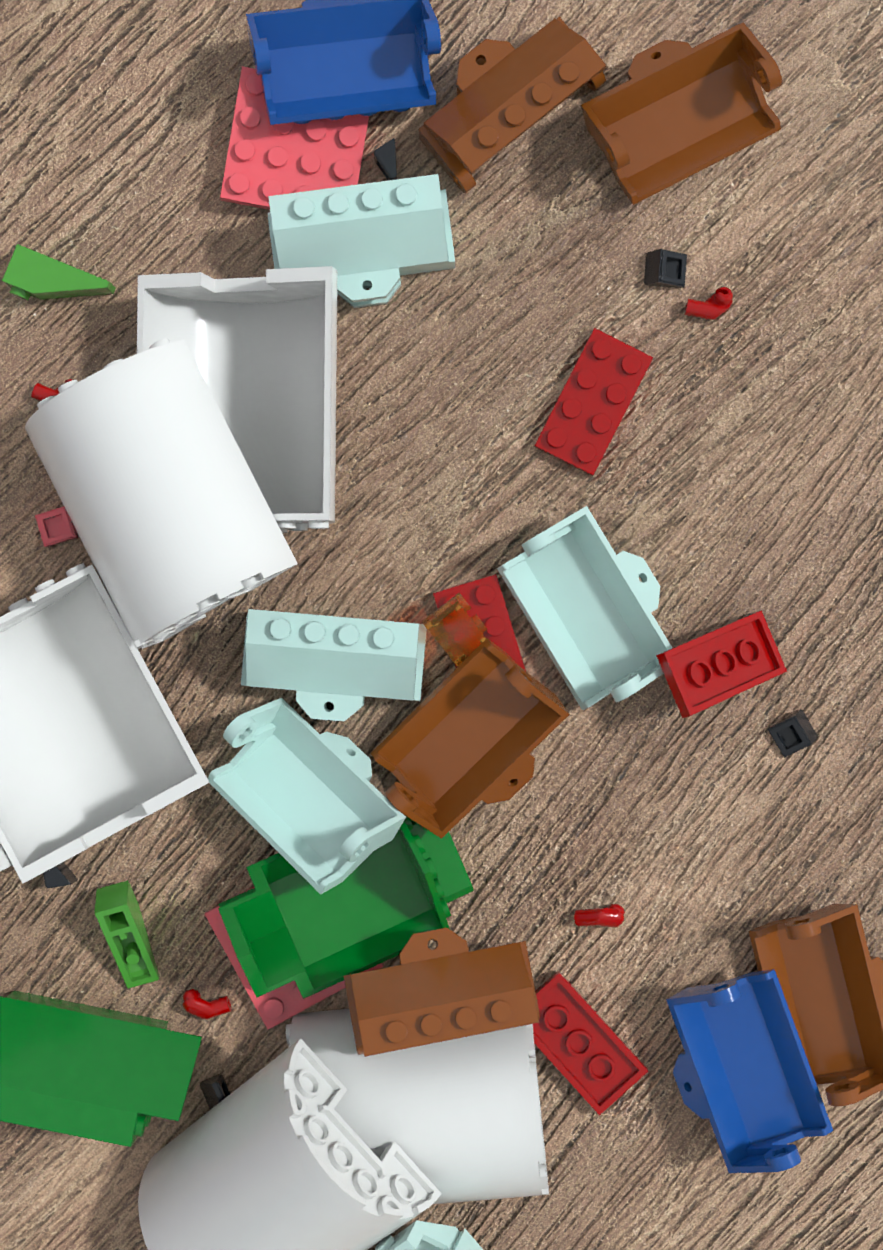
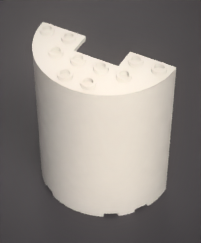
(271, 369)
(158, 490)
(80, 727)
(453, 1106)
(278, 1172)

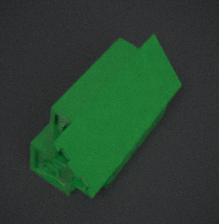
(296, 934)
(90, 1068)

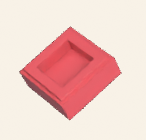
(55, 527)

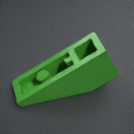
(47, 278)
(126, 933)

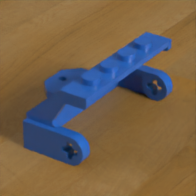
(344, 58)
(747, 1071)

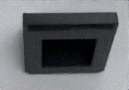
(386, 159)
(665, 268)
(793, 733)
(59, 876)
(214, 1090)

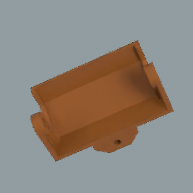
(505, 94)
(684, 110)
(469, 740)
(441, 994)
(831, 995)

